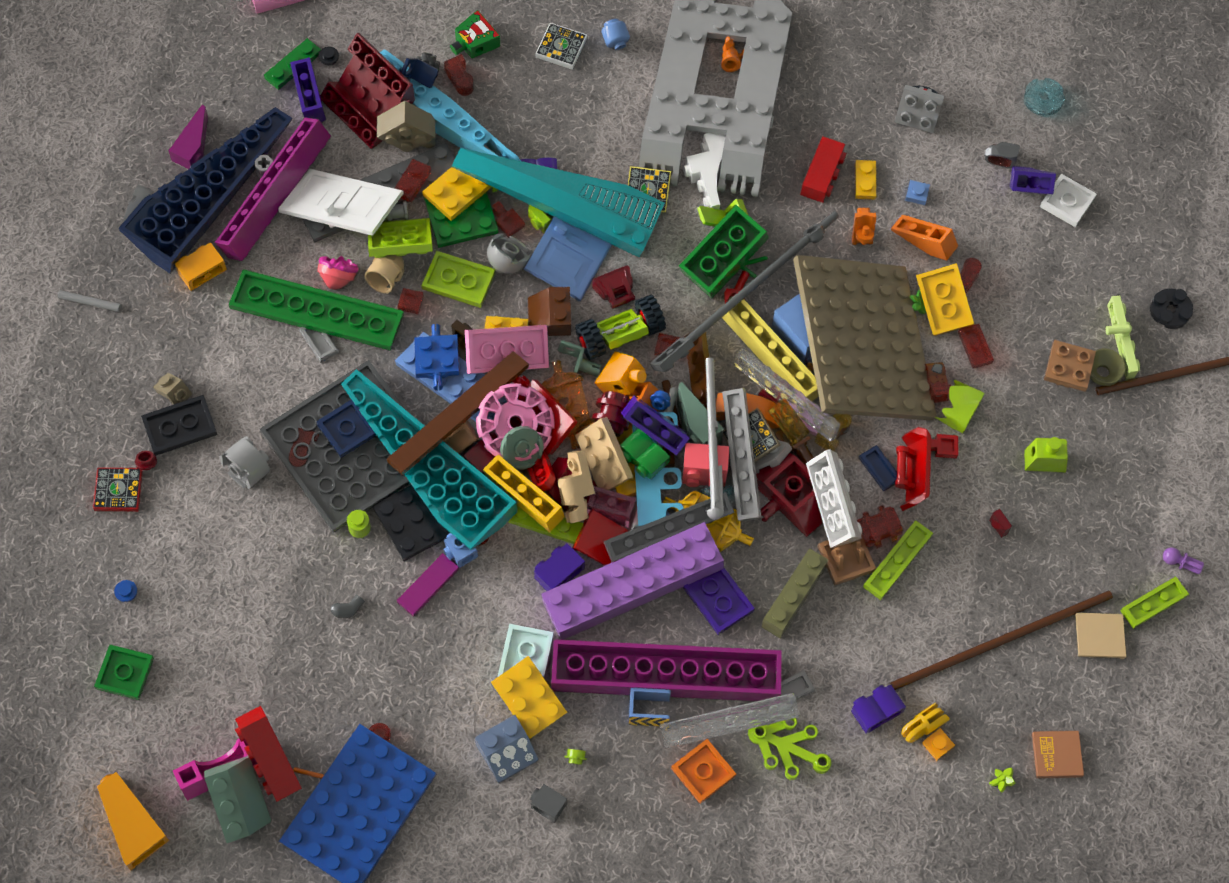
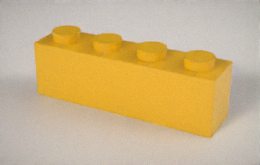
(525, 493)

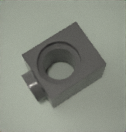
(548, 802)

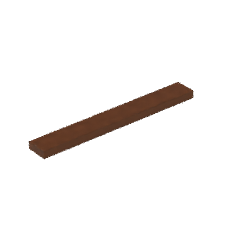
(456, 414)

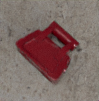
(615, 284)

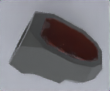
(1002, 154)

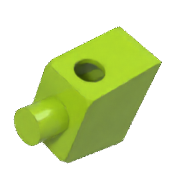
(1048, 453)

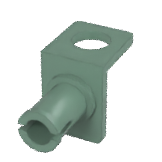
(581, 364)

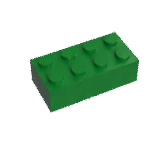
(724, 251)

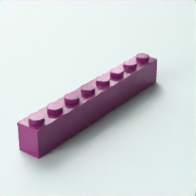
(273, 189)

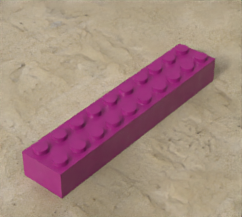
(682, 669)

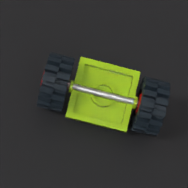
(621, 327)

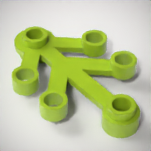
(786, 745)

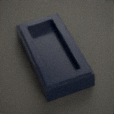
(879, 467)

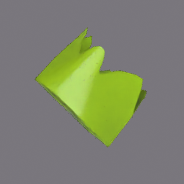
(964, 402)

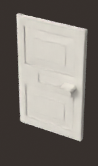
(340, 201)

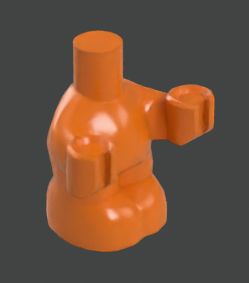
(731, 58)

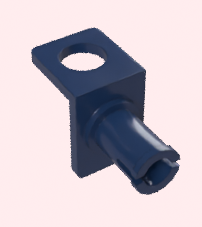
(420, 71)

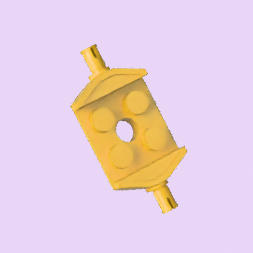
(724, 530)

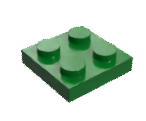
(124, 672)

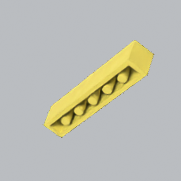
(770, 348)

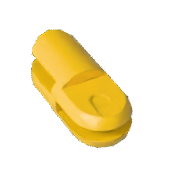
(924, 723)

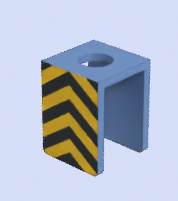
(648, 694)

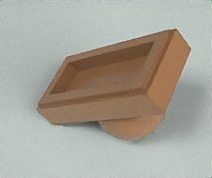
(462, 437)

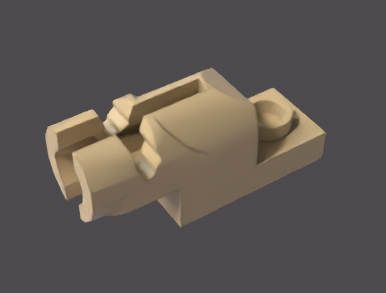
(575, 487)

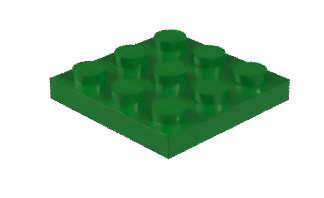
(471, 224)

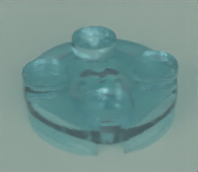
(1041, 106)

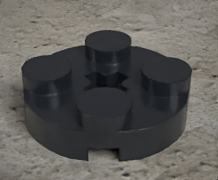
(1173, 297)

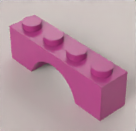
(191, 775)

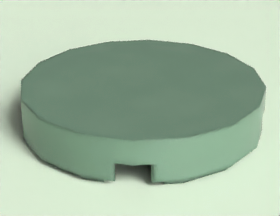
(516, 443)

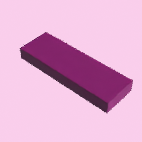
(427, 585)

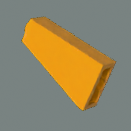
(132, 825)

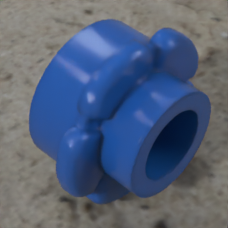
(660, 400)

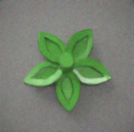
(918, 304)

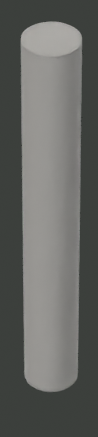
(89, 300)

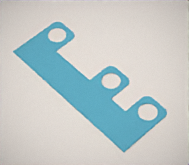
(648, 490)

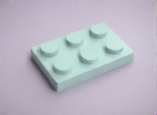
(526, 642)

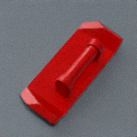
(917, 476)

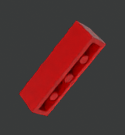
(268, 753)

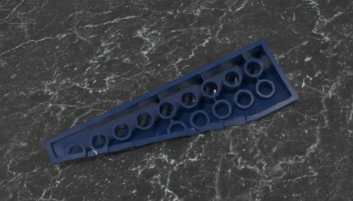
(180, 213)

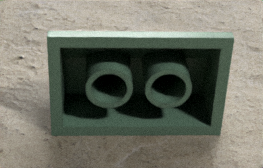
(237, 798)

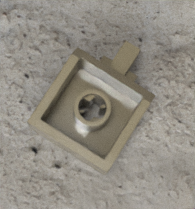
(406, 127)

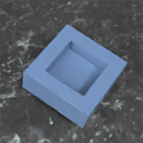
(917, 192)

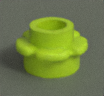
(575, 756)

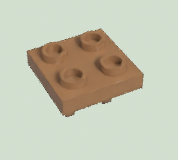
(1069, 365)
(847, 560)

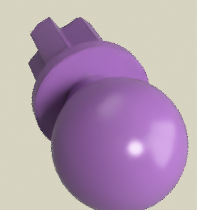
(1172, 556)

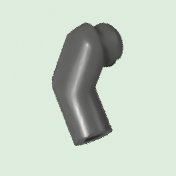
(347, 610)

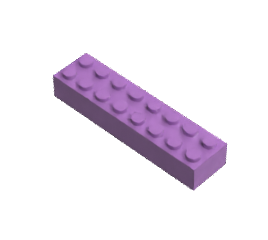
(632, 581)

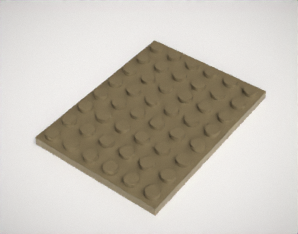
(863, 338)

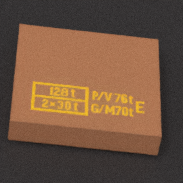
(1057, 754)

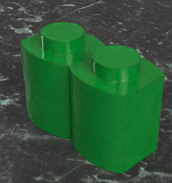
(644, 454)

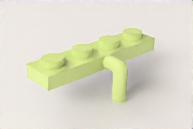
(1122, 331)

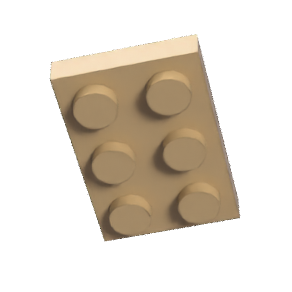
(604, 455)

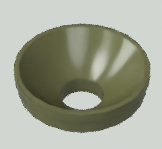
(1110, 360)

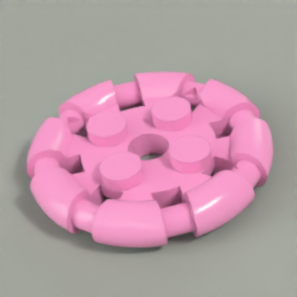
(513, 408)

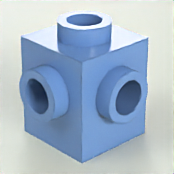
(458, 551)

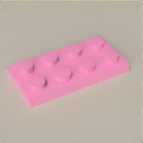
(490, 346)

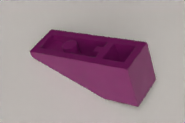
(191, 142)

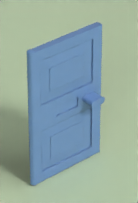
(567, 257)

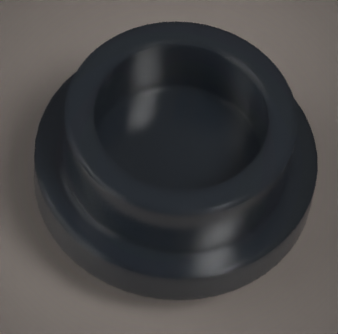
(328, 55)

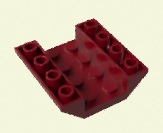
(366, 90)

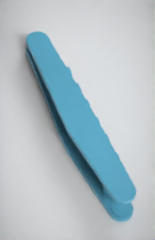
(451, 120)

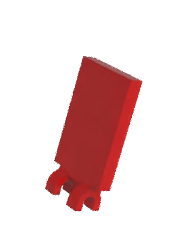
(563, 419)

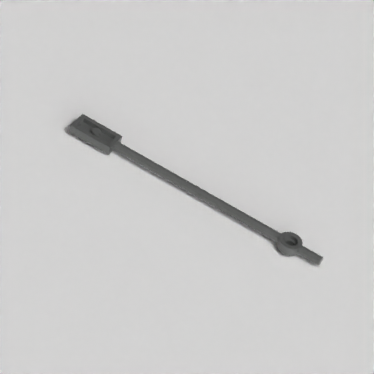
(681, 347)

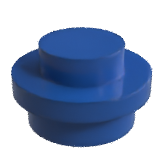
(125, 591)

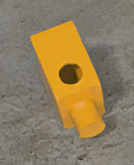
(621, 374)

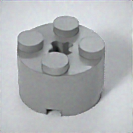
(245, 463)

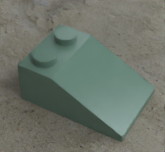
(695, 417)

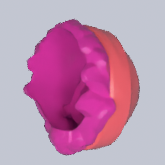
(336, 272)

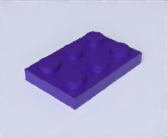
(719, 600)

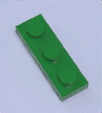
(282, 71)

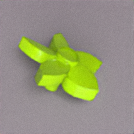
(1003, 779)

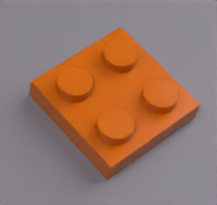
(703, 771)

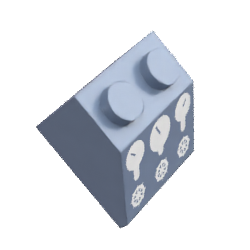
(506, 748)

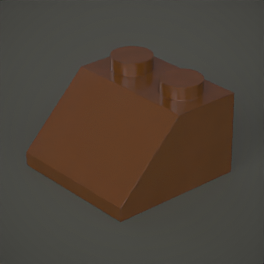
(552, 309)

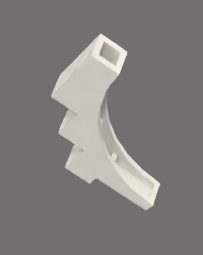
(705, 167)

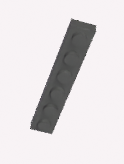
(661, 529)

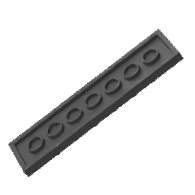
(438, 158)

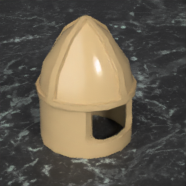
(385, 272)

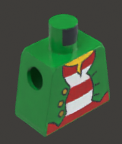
(475, 36)

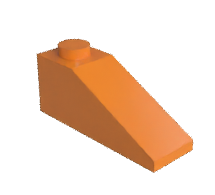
(929, 237)

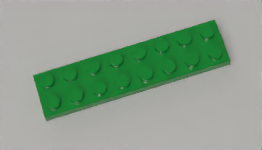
(316, 309)

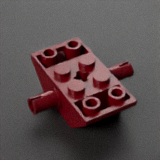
(796, 505)

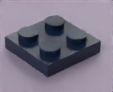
(346, 428)

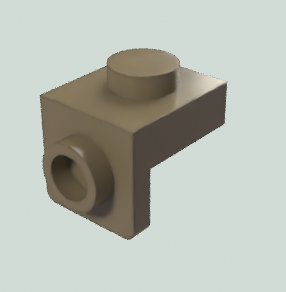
(172, 388)

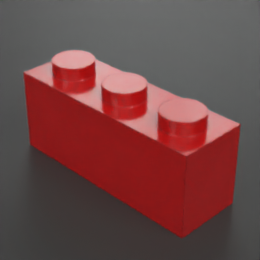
(823, 170)

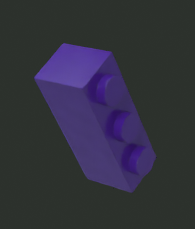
(308, 89)
(655, 425)

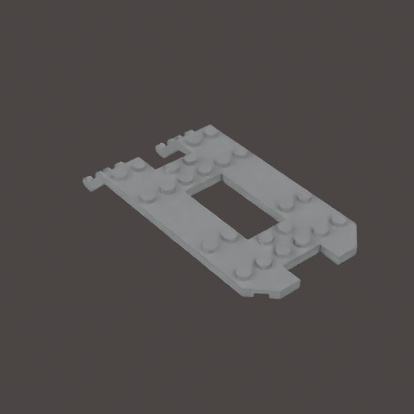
(742, 119)

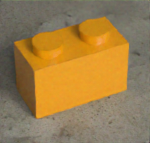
(200, 266)

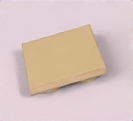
(1100, 635)

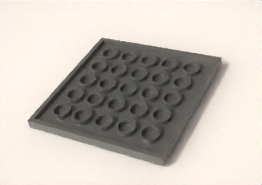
(331, 482)

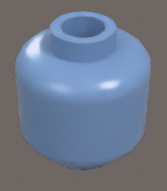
(615, 34)

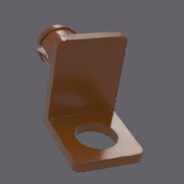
(800, 448)

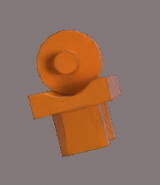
(863, 226)

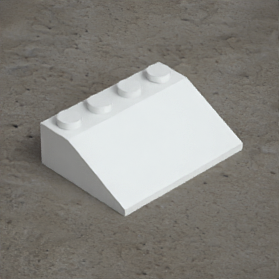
(833, 499)

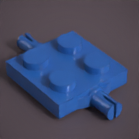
(436, 356)

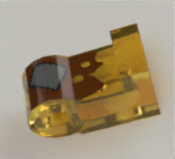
(845, 422)

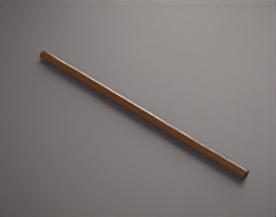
(1163, 376)
(1001, 640)

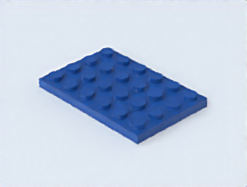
(358, 807)

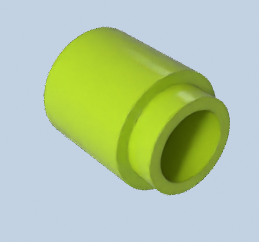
(358, 524)

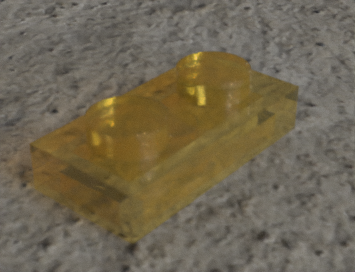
(789, 421)

